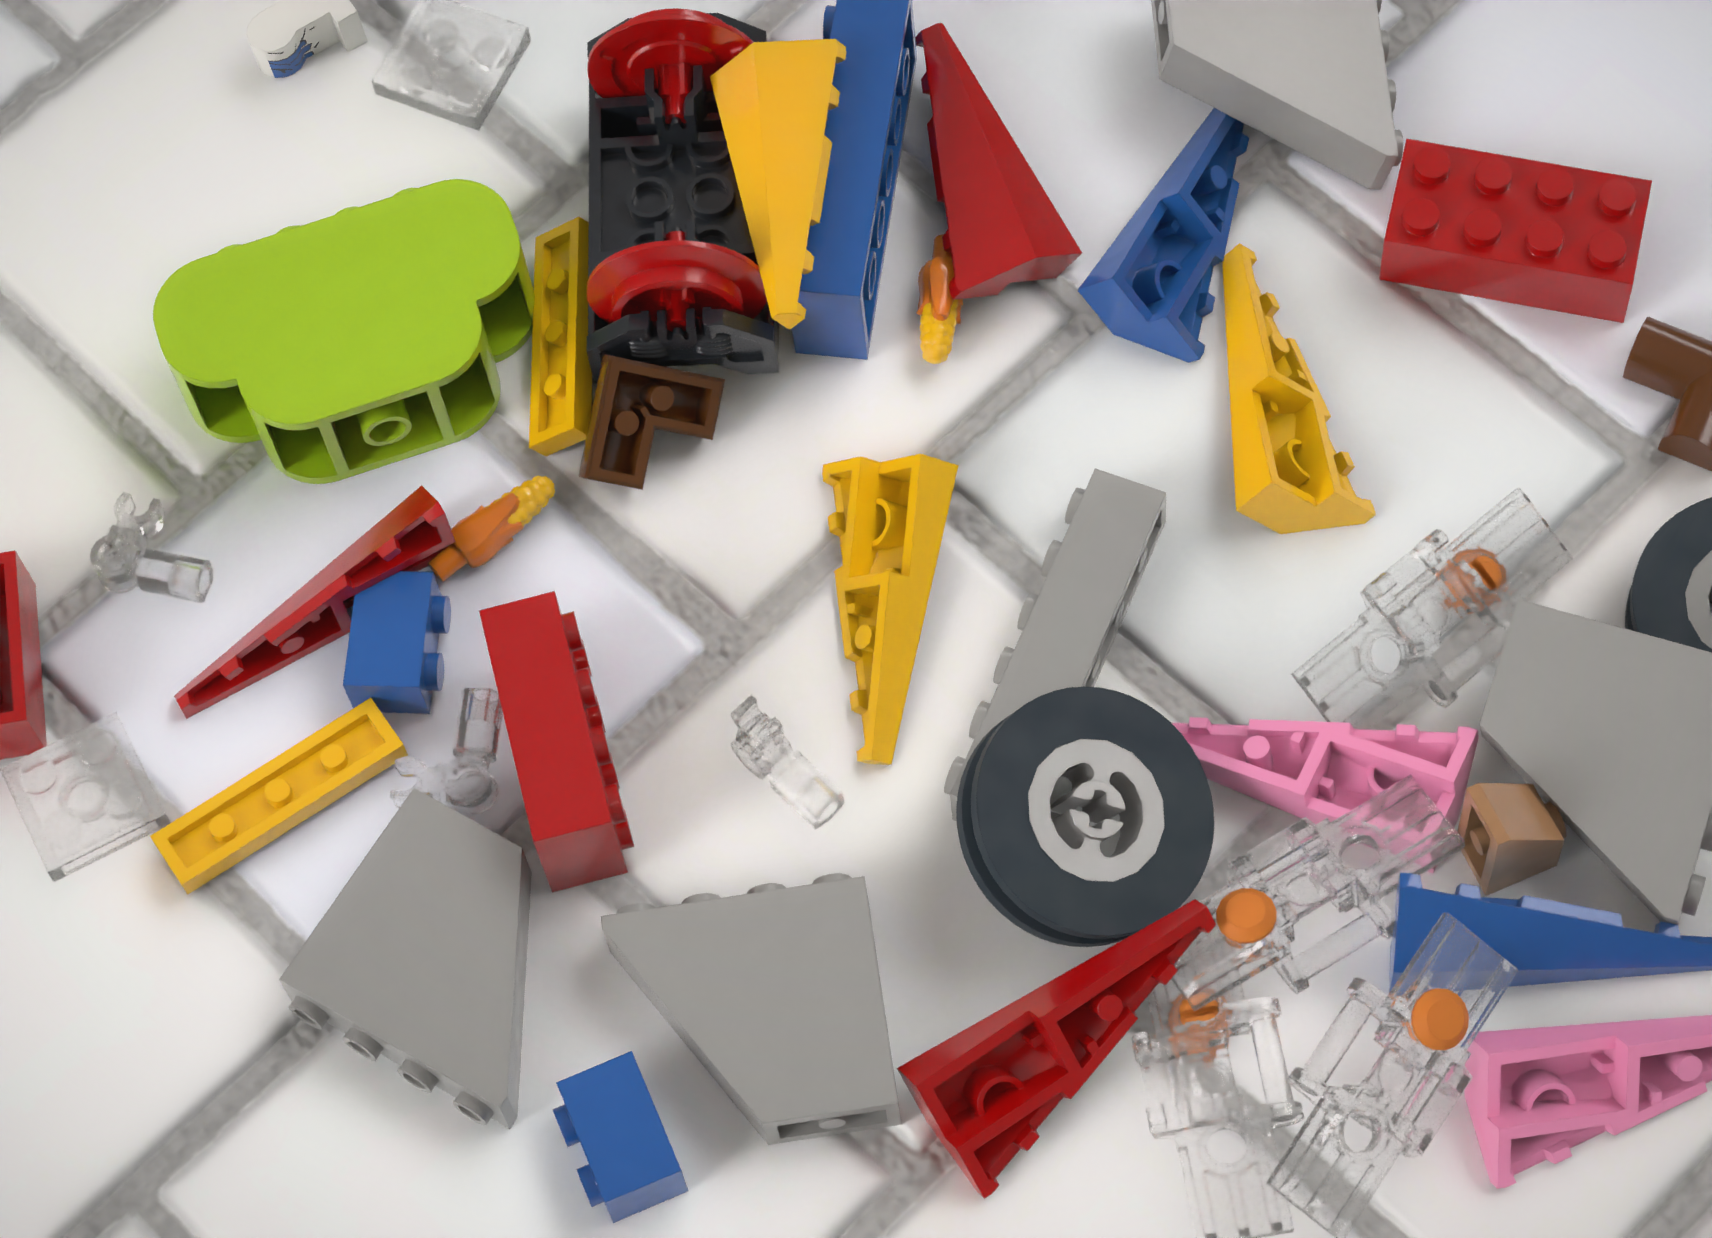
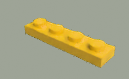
(559, 340)
(279, 795)

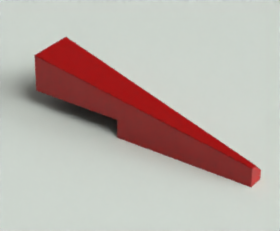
(994, 205)
(318, 610)
(1010, 1070)

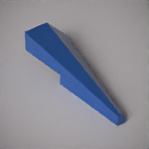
(1162, 262)
(1544, 936)

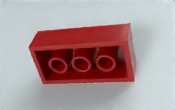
(1515, 230)
(557, 741)

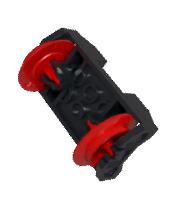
(666, 217)

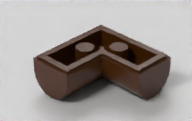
(1682, 368)
(635, 401)

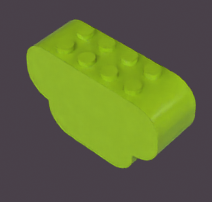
(353, 330)

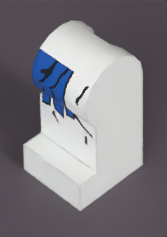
(300, 29)

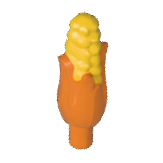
(936, 306)
(492, 527)

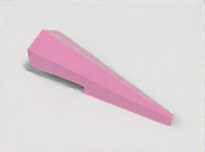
(1331, 766)
(1565, 1084)

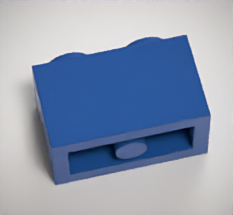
(396, 643)
(621, 1138)

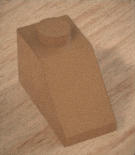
(1509, 834)

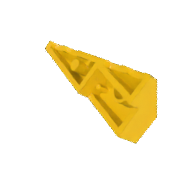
(774, 125)
(1280, 437)
(890, 543)

